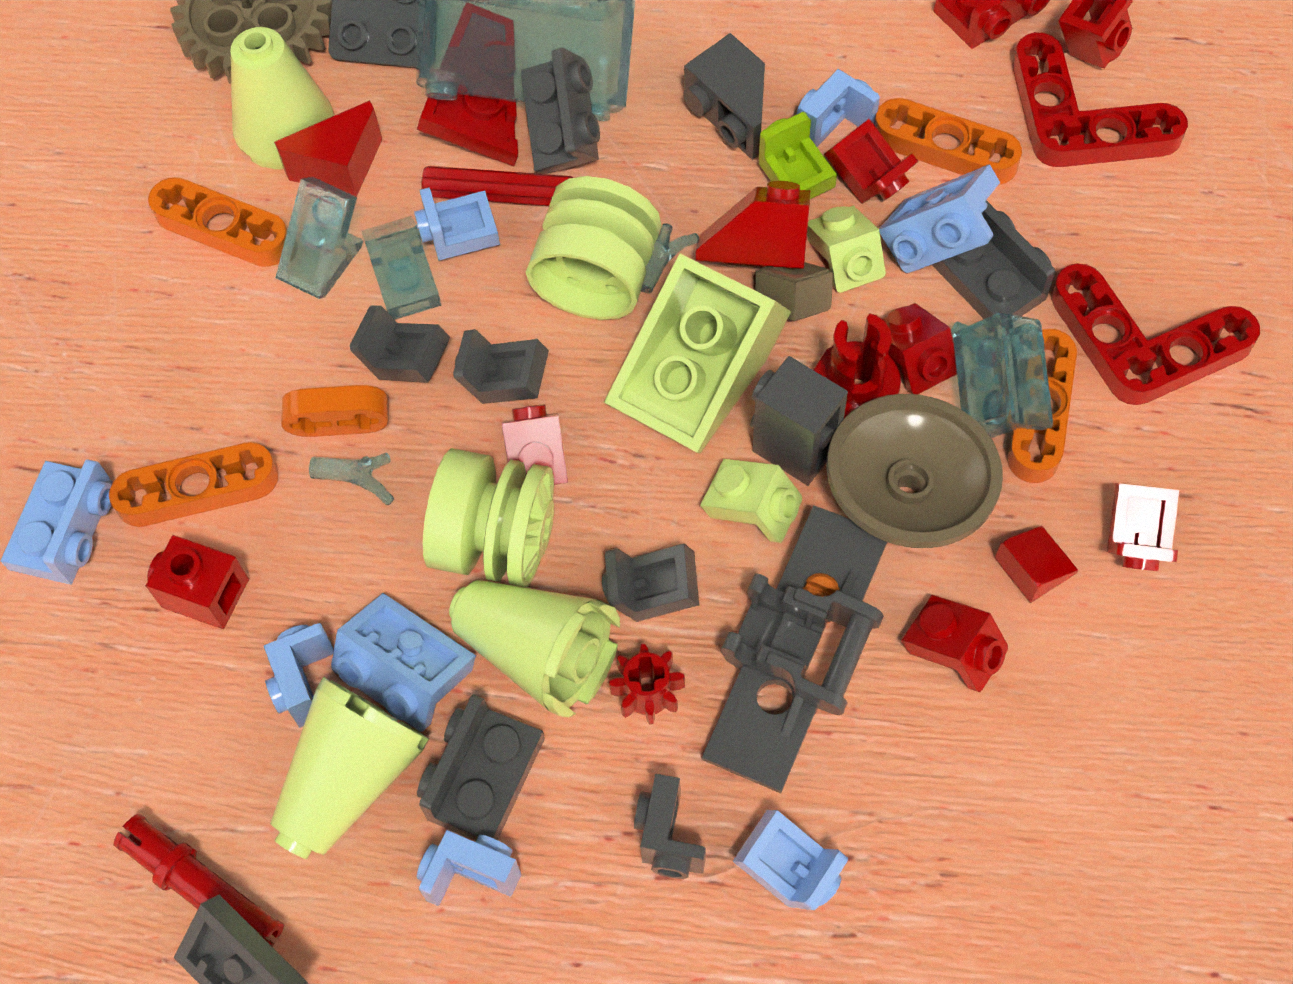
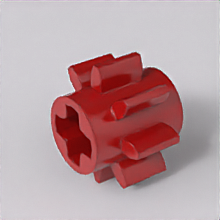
(642, 666)

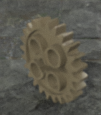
(210, 26)

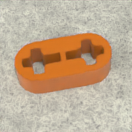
(334, 411)

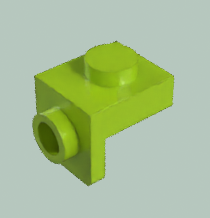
(792, 156)

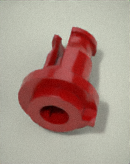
(861, 361)

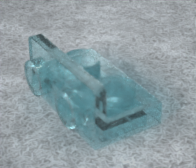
(1004, 374)

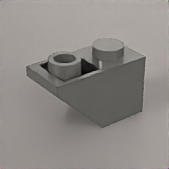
(728, 91)

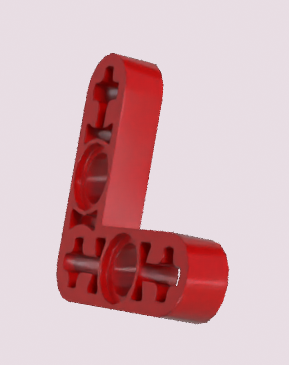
(1068, 122)
(1135, 350)

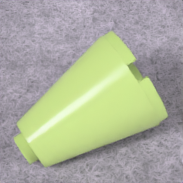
(270, 95)
(539, 639)
(339, 768)

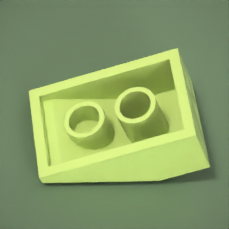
(696, 353)

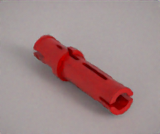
(177, 869)

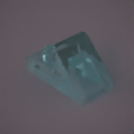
(318, 238)
(401, 267)

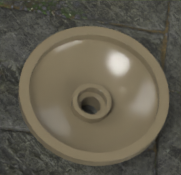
(921, 447)

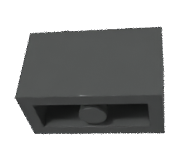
(796, 418)

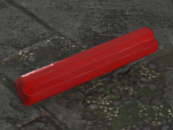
(498, 185)

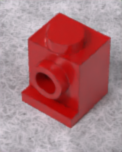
(1102, 36)

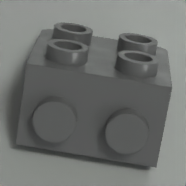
(374, 32)

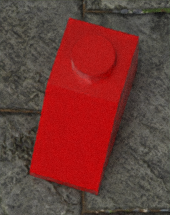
(761, 229)

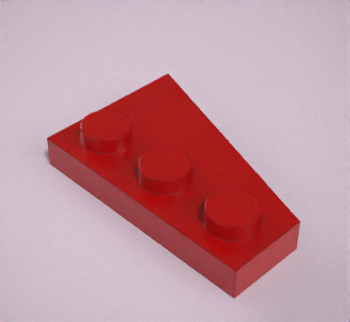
(474, 124)

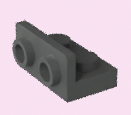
(560, 112)
(1000, 275)
(478, 771)
(230, 951)

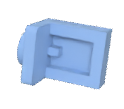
(838, 99)
(457, 224)
(287, 657)
(481, 861)
(790, 863)

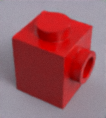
(196, 581)

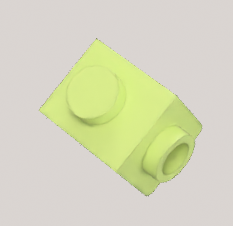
(849, 246)
(753, 495)

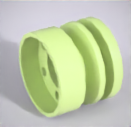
(594, 248)
(476, 515)

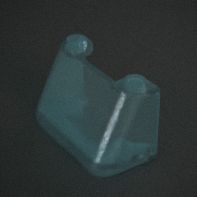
(487, 43)

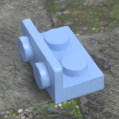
(941, 221)
(59, 521)
(399, 660)

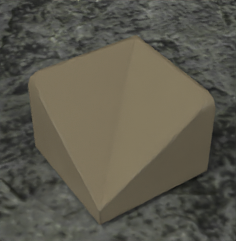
(799, 290)

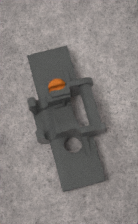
(779, 638)

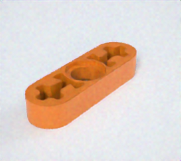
(936, 122)
(208, 203)
(1054, 438)
(173, 472)

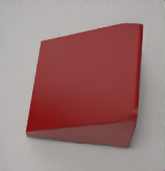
(1034, 562)

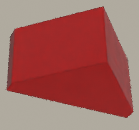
(334, 149)

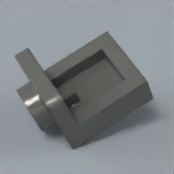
(398, 349)
(500, 370)
(651, 582)
(657, 817)

